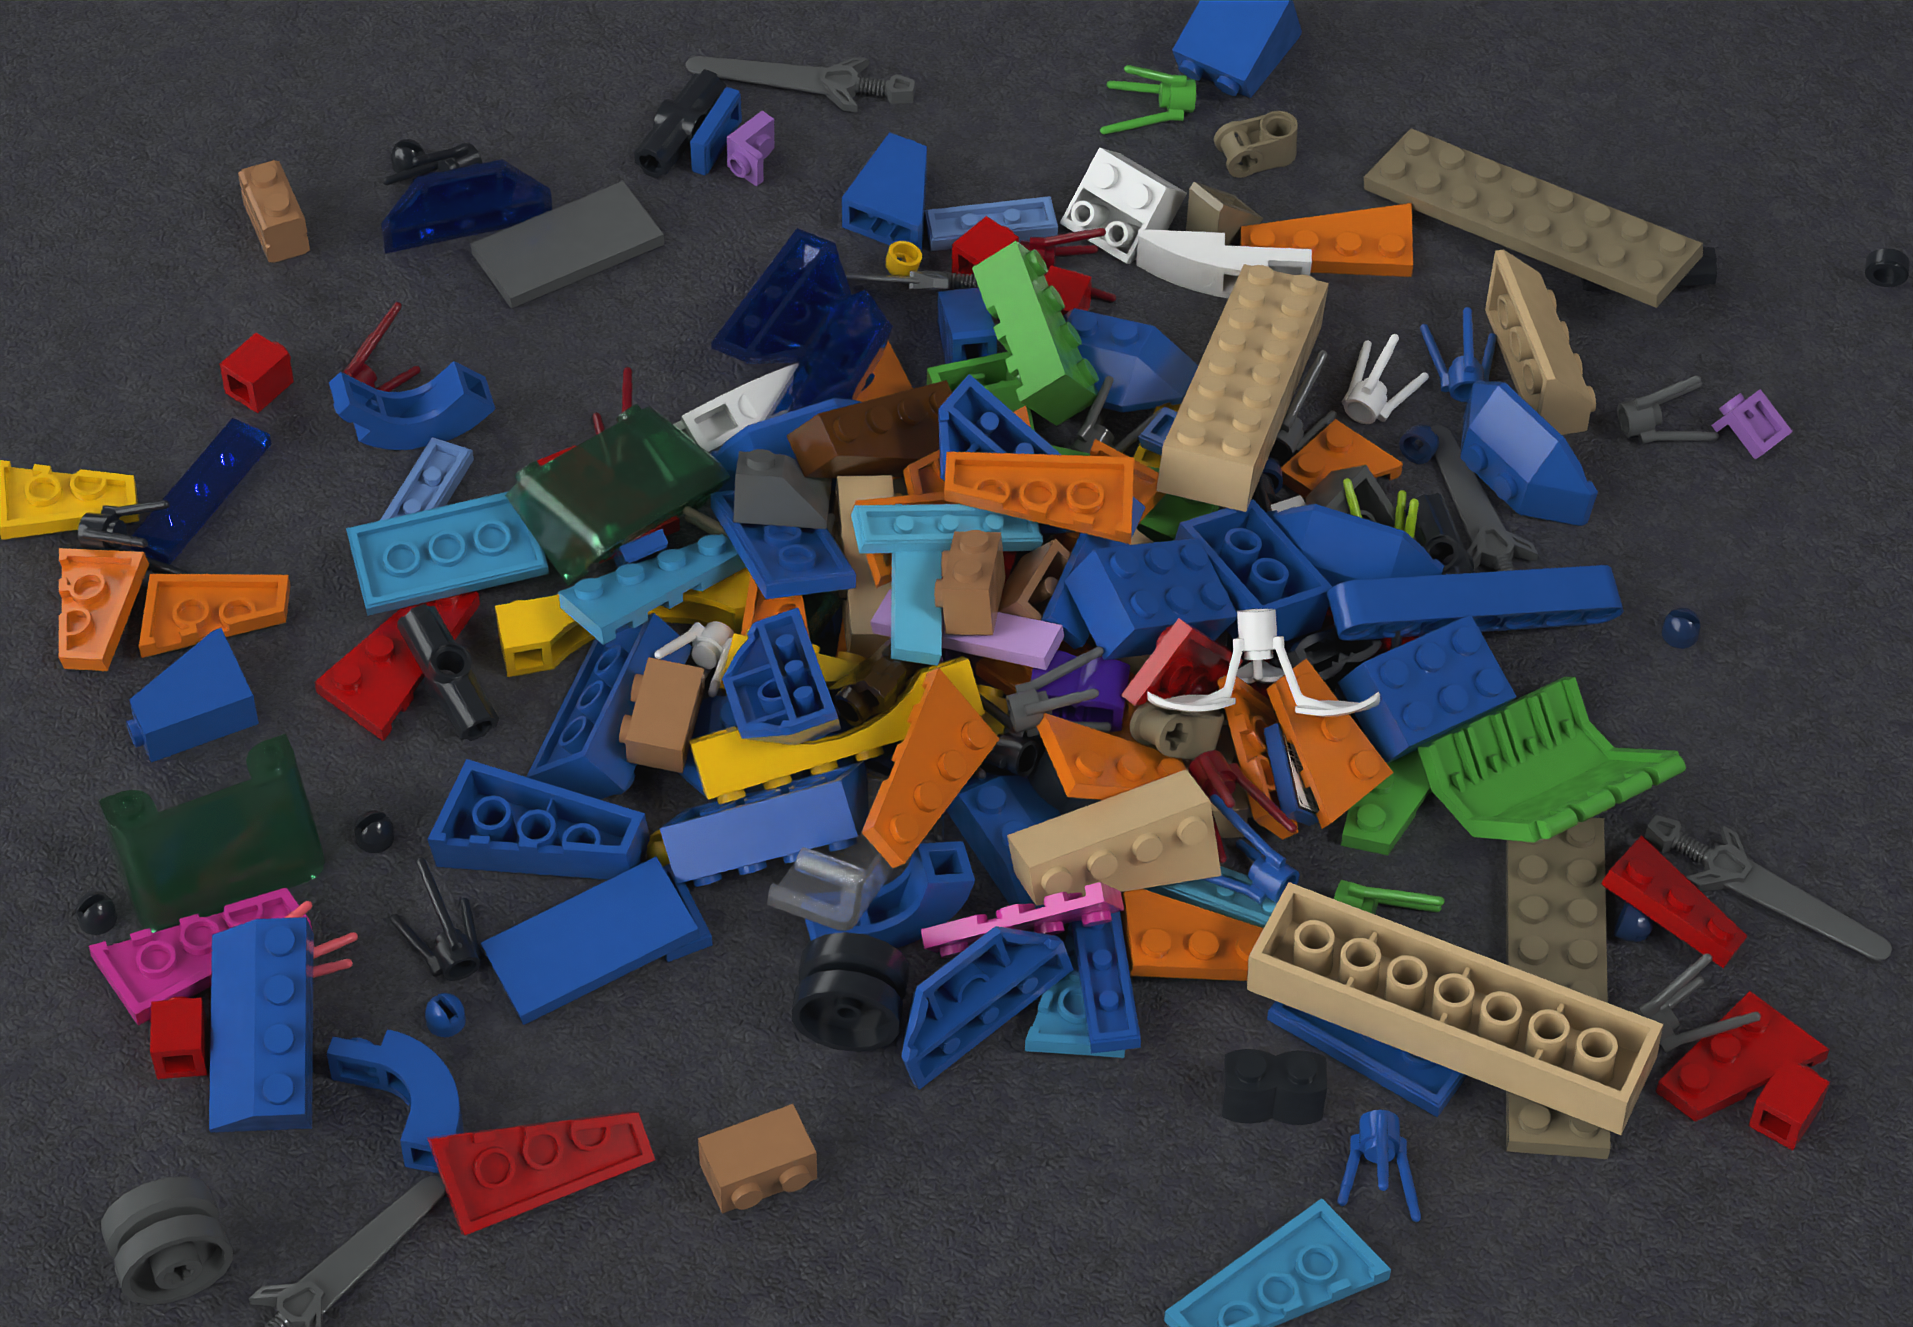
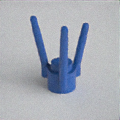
(1464, 369)
(1268, 872)
(1380, 1142)

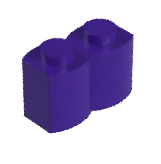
(1106, 676)

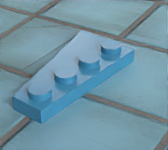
(635, 589)
(1061, 1016)
(1285, 1275)

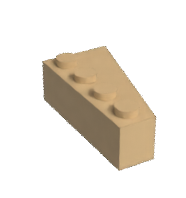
(865, 598)
(1126, 841)

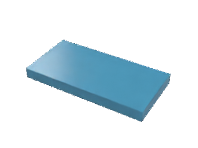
(443, 553)

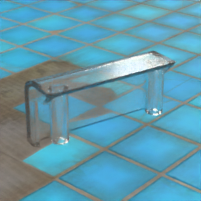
(834, 885)

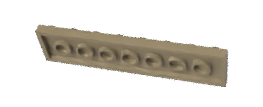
(1534, 217)
(1560, 936)

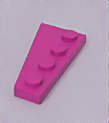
(1058, 909)
(179, 957)

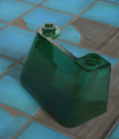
(613, 489)
(217, 845)

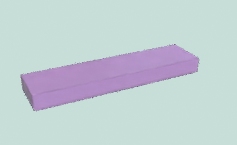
(1013, 640)

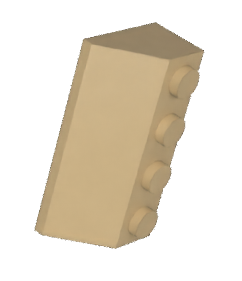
(1537, 345)

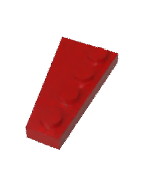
(381, 672)
(526, 1166)

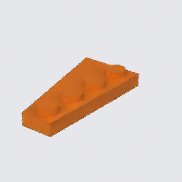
(1345, 242)
(1055, 490)
(929, 769)

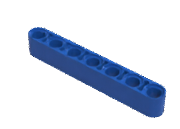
(1493, 599)

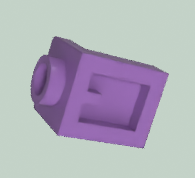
(750, 146)
(1753, 422)

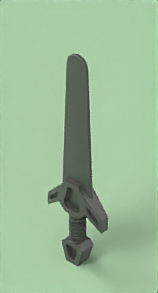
(837, 82)
(924, 280)
(1489, 539)
(1731, 869)
(308, 1299)

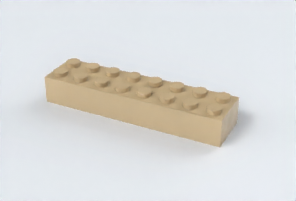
(1242, 388)
(1454, 1007)

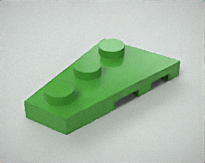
(1388, 809)

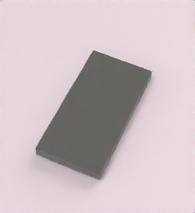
(567, 244)

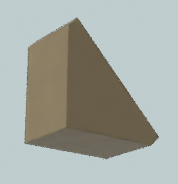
(1218, 212)

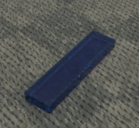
(202, 490)

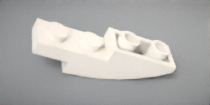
(1205, 263)
(731, 412)

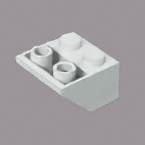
(1121, 200)

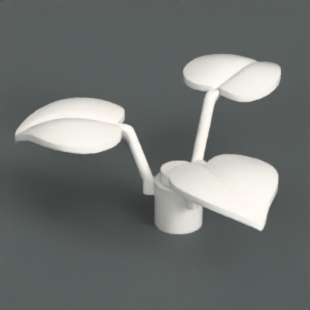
(1257, 639)

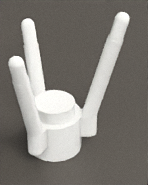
(1368, 398)
(709, 649)

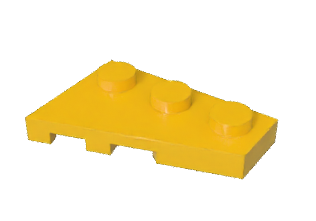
(53, 502)

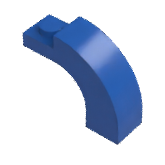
(410, 418)
(919, 898)
(412, 1074)

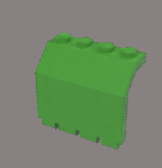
(1537, 767)

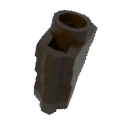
(871, 686)

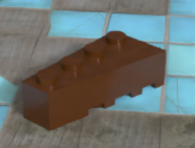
(871, 435)

